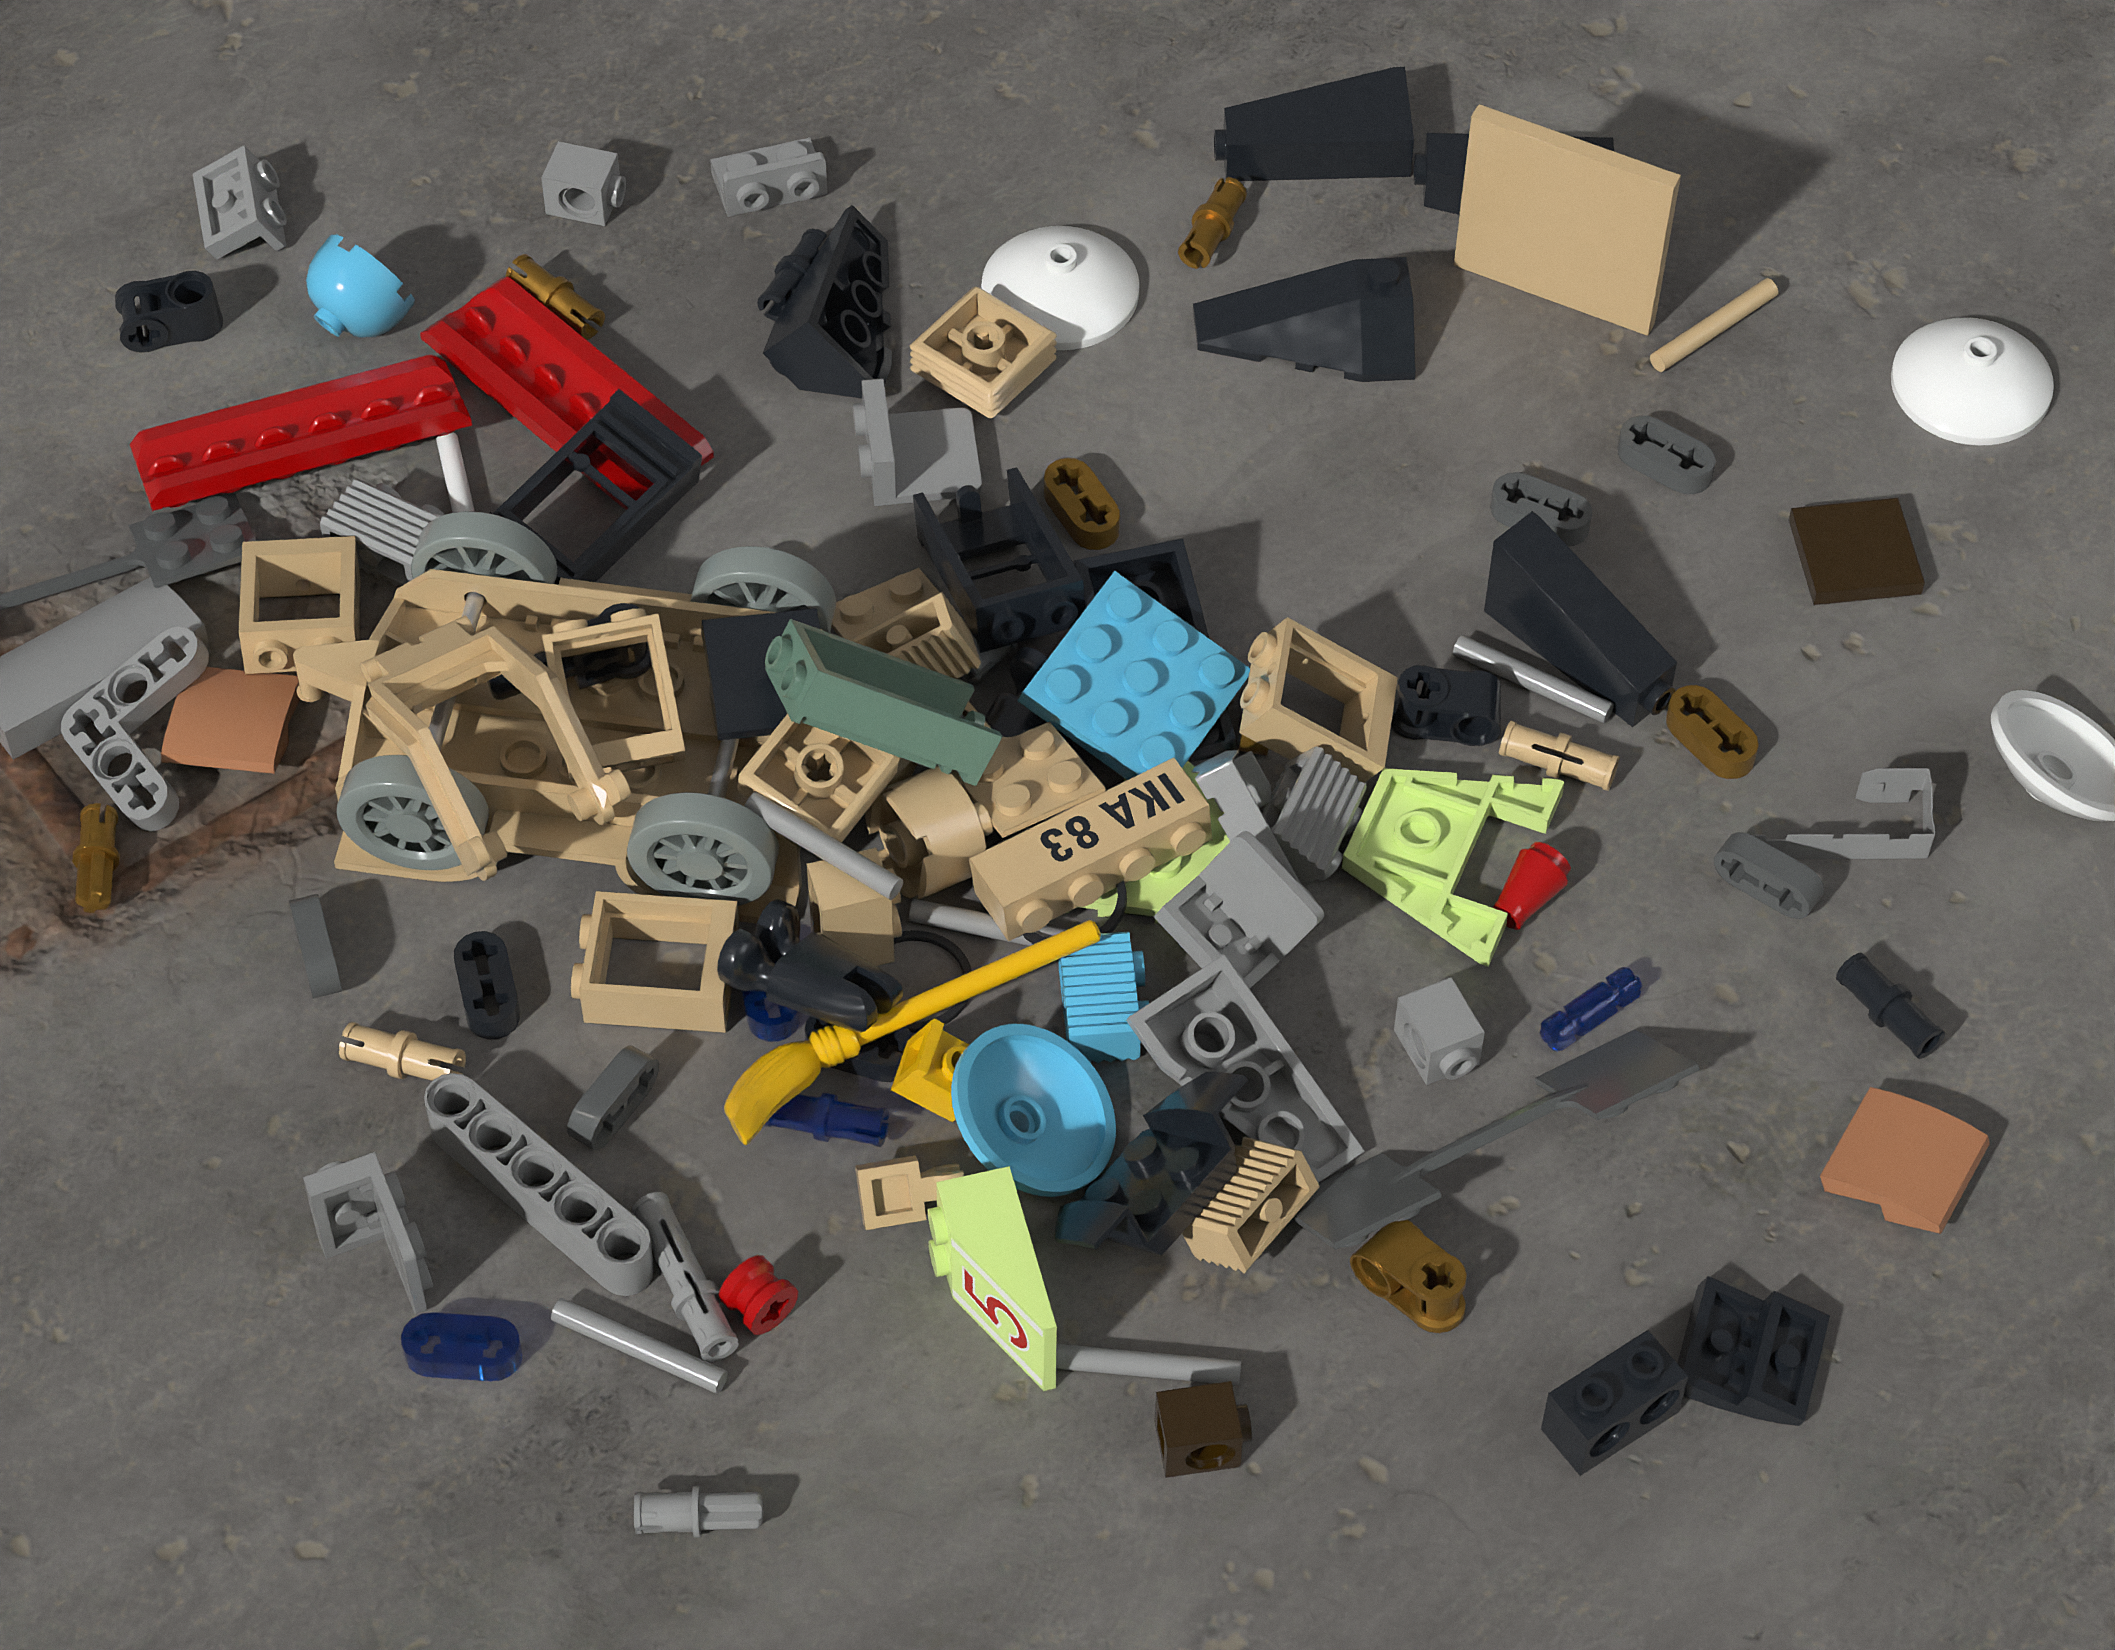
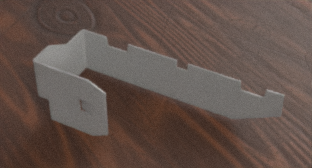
(1896, 789)
(1239, 792)

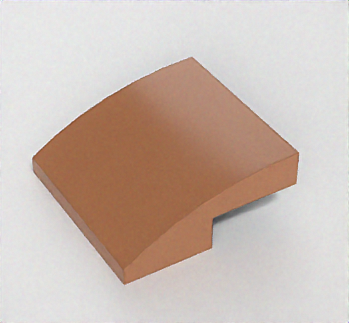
(232, 721)
(1905, 1159)

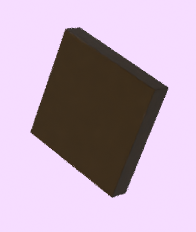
(1856, 551)

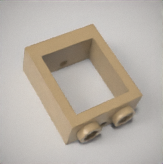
(296, 569)
(625, 629)
(1357, 683)
(655, 920)

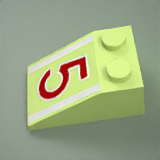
(993, 1267)

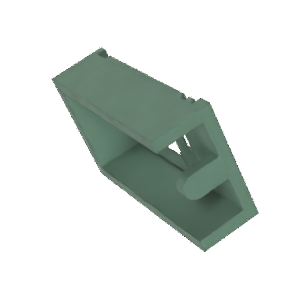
(879, 701)

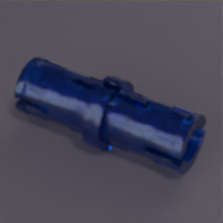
(830, 1118)

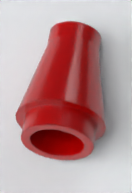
(1532, 882)

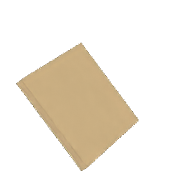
(1565, 219)

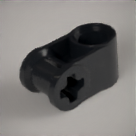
(172, 307)
(1452, 705)

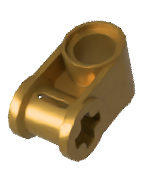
(1413, 1276)

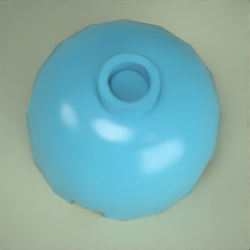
(354, 291)

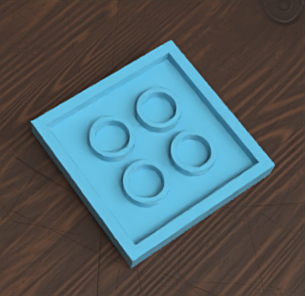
(1134, 682)

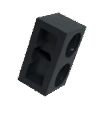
(1614, 1402)

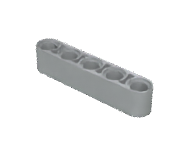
(545, 1207)

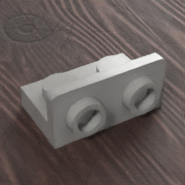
(770, 176)
(239, 203)

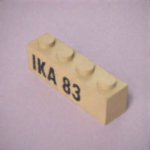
(1091, 849)

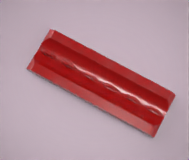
(547, 375)
(298, 431)

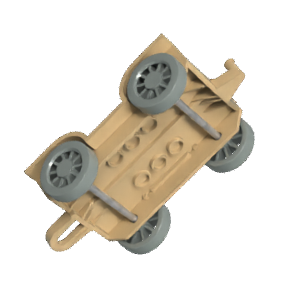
(684, 819)

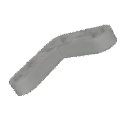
(119, 719)

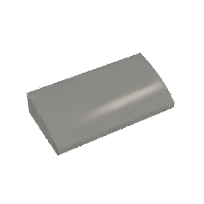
(68, 661)

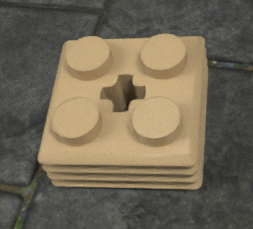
(983, 352)
(832, 806)

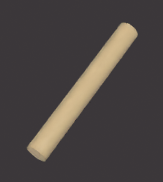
(1714, 325)

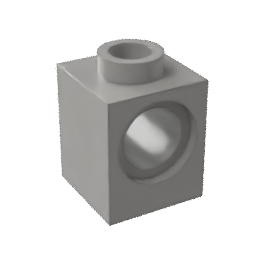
(582, 184)
(1439, 1031)

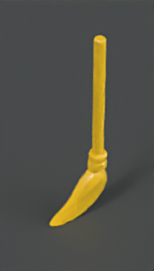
(796, 1065)

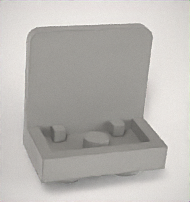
(914, 450)
(1241, 909)
(361, 1205)

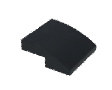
(740, 688)
(1752, 1352)

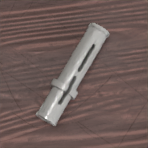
(694, 1297)

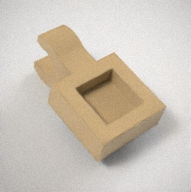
(896, 1191)

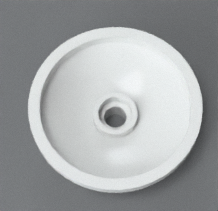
(1067, 282)
(1972, 381)
(2057, 754)

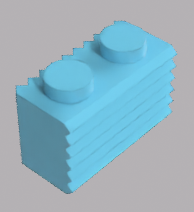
(1100, 996)

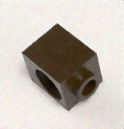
(1201, 1429)

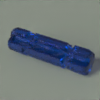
(1590, 1009)

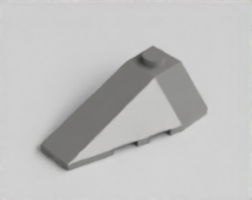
(1221, 1027)

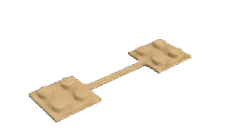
(1028, 773)

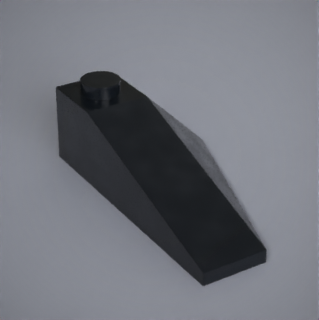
(835, 318)
(1334, 318)
(1166, 576)

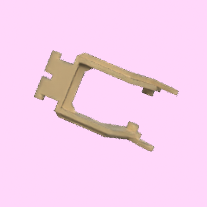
(452, 662)

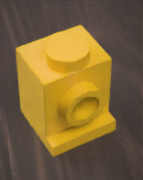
(928, 1069)

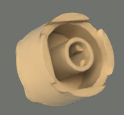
(928, 831)

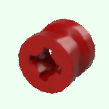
(758, 1294)

